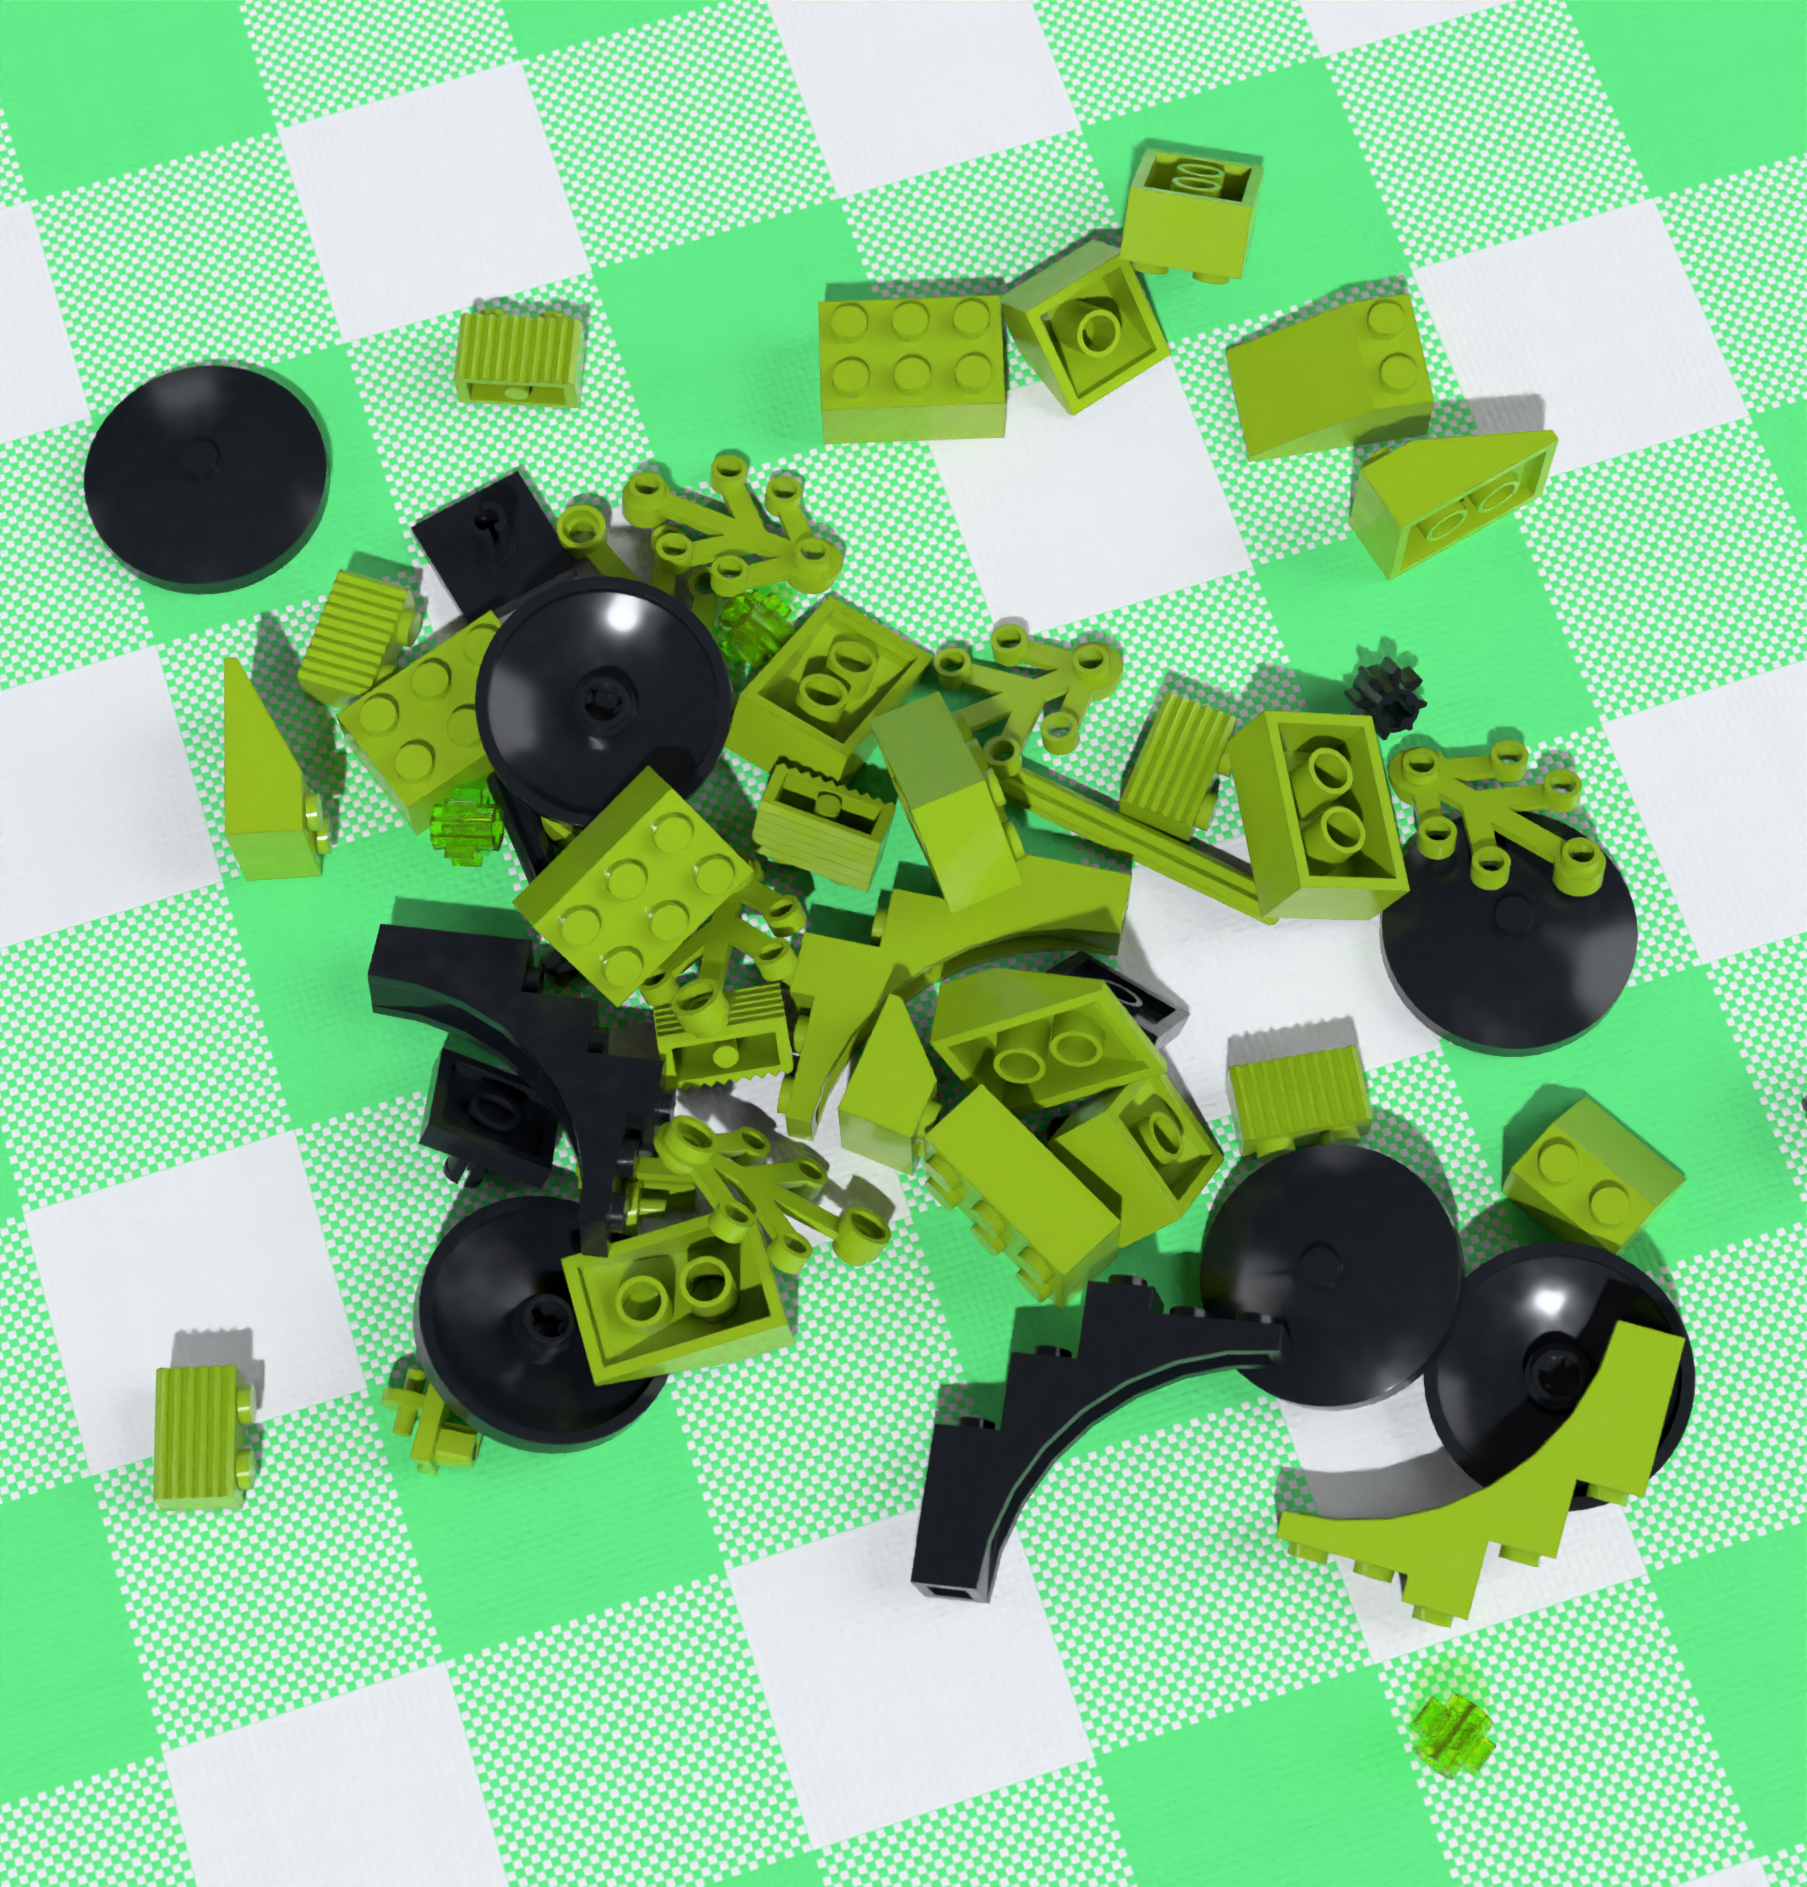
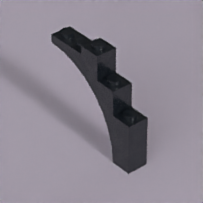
(496, 1000)
(1125, 1350)

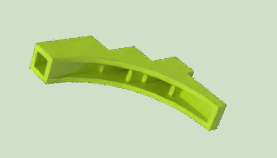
(923, 944)
(1442, 1549)

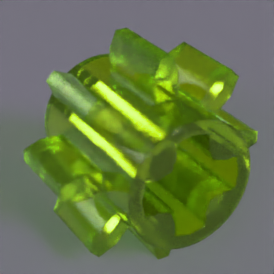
(754, 627)
(467, 827)
(1452, 1736)

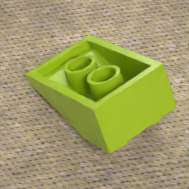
(1333, 381)
(1443, 491)
(820, 693)
(269, 810)
(1039, 1037)
(676, 1302)

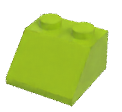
(1084, 325)
(890, 1094)
(1138, 1154)
(1591, 1180)

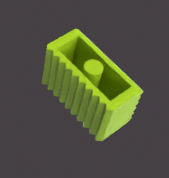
(520, 359)
(357, 639)
(1179, 769)
(822, 827)
(748, 1046)
(1298, 1102)
(202, 1438)

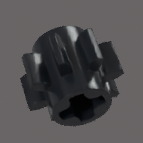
(1387, 696)

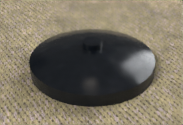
(207, 479)
(595, 690)
(1508, 964)
(1349, 1263)
(505, 1334)
(1530, 1348)

